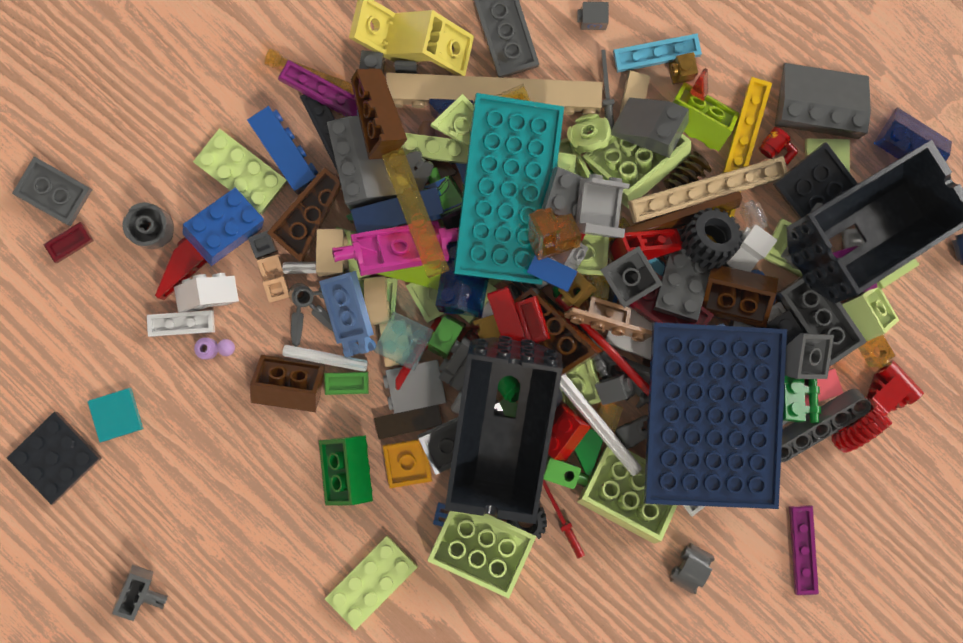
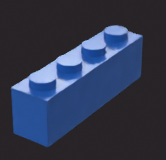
(282, 149)

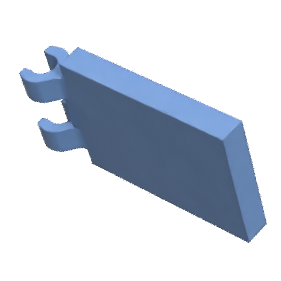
(348, 313)

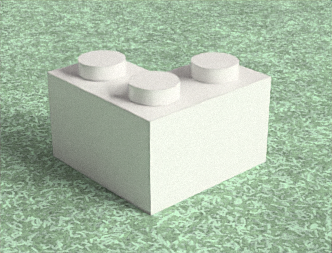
(754, 247)
(205, 292)

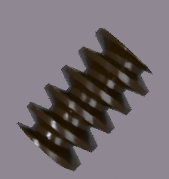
(689, 171)

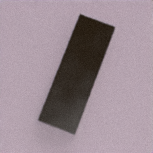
(408, 421)

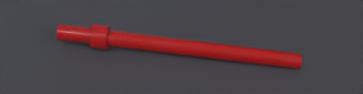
(610, 351)

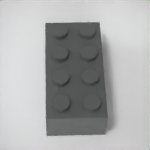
(821, 316)

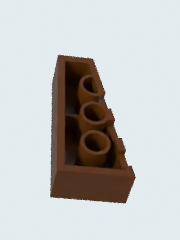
(377, 113)
(300, 222)
(564, 335)

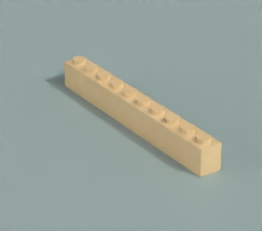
(418, 88)

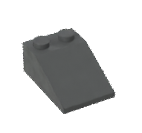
(652, 124)

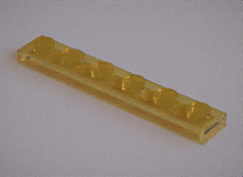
(415, 213)

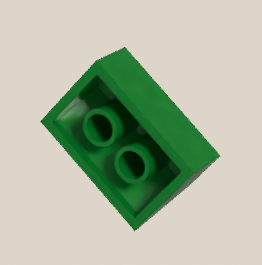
(345, 471)

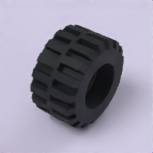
(718, 226)

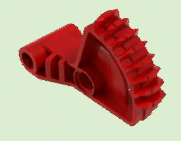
(888, 390)

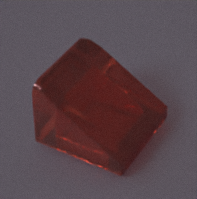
(700, 87)

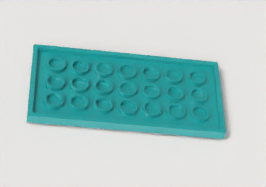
(505, 180)

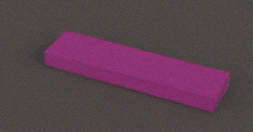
(318, 89)
(803, 550)

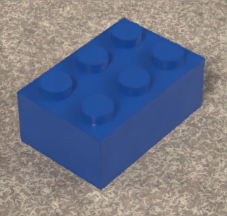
(223, 226)

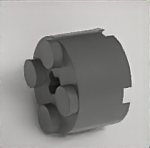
(138, 219)

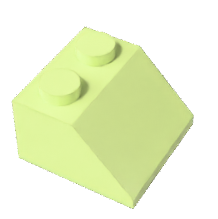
(871, 313)

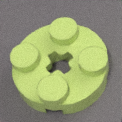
(585, 142)

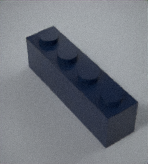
(390, 214)

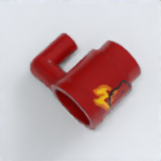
(775, 142)

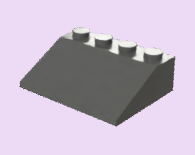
(824, 101)
(361, 179)

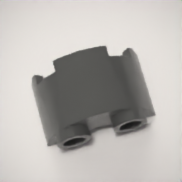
(693, 570)

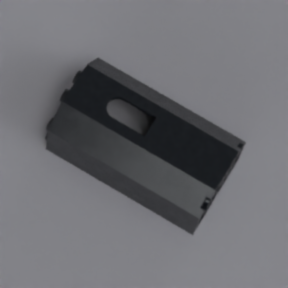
(895, 212)
(498, 457)

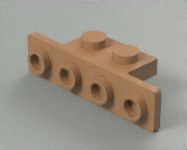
(608, 316)

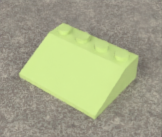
(635, 164)
(620, 498)
(482, 550)

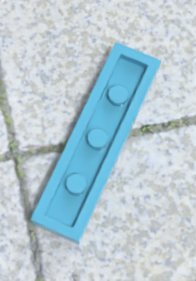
(655, 52)

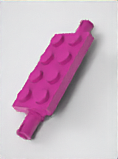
(389, 249)

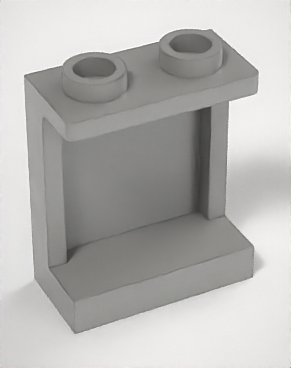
(600, 206)
(419, 389)

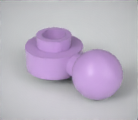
(224, 347)

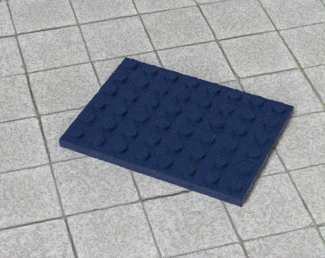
(715, 416)

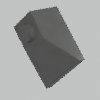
(631, 276)
(809, 356)

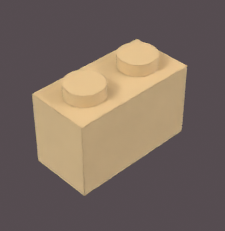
(325, 262)

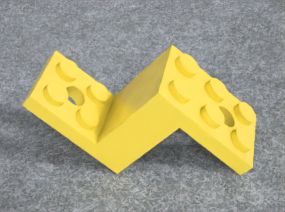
(412, 36)

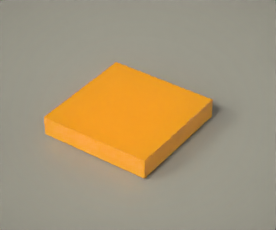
(406, 464)

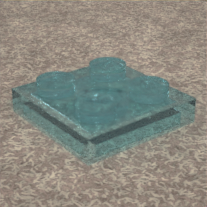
(404, 341)

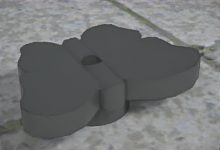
(424, 168)

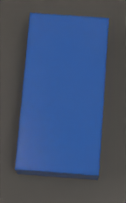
(552, 272)

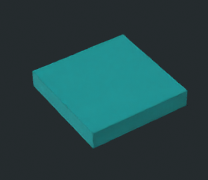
(115, 415)

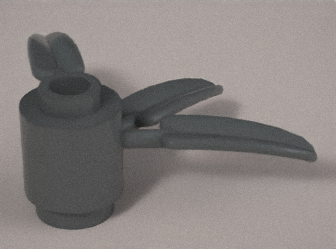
(304, 301)

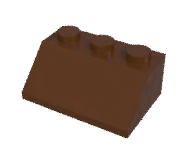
(740, 295)
(287, 383)

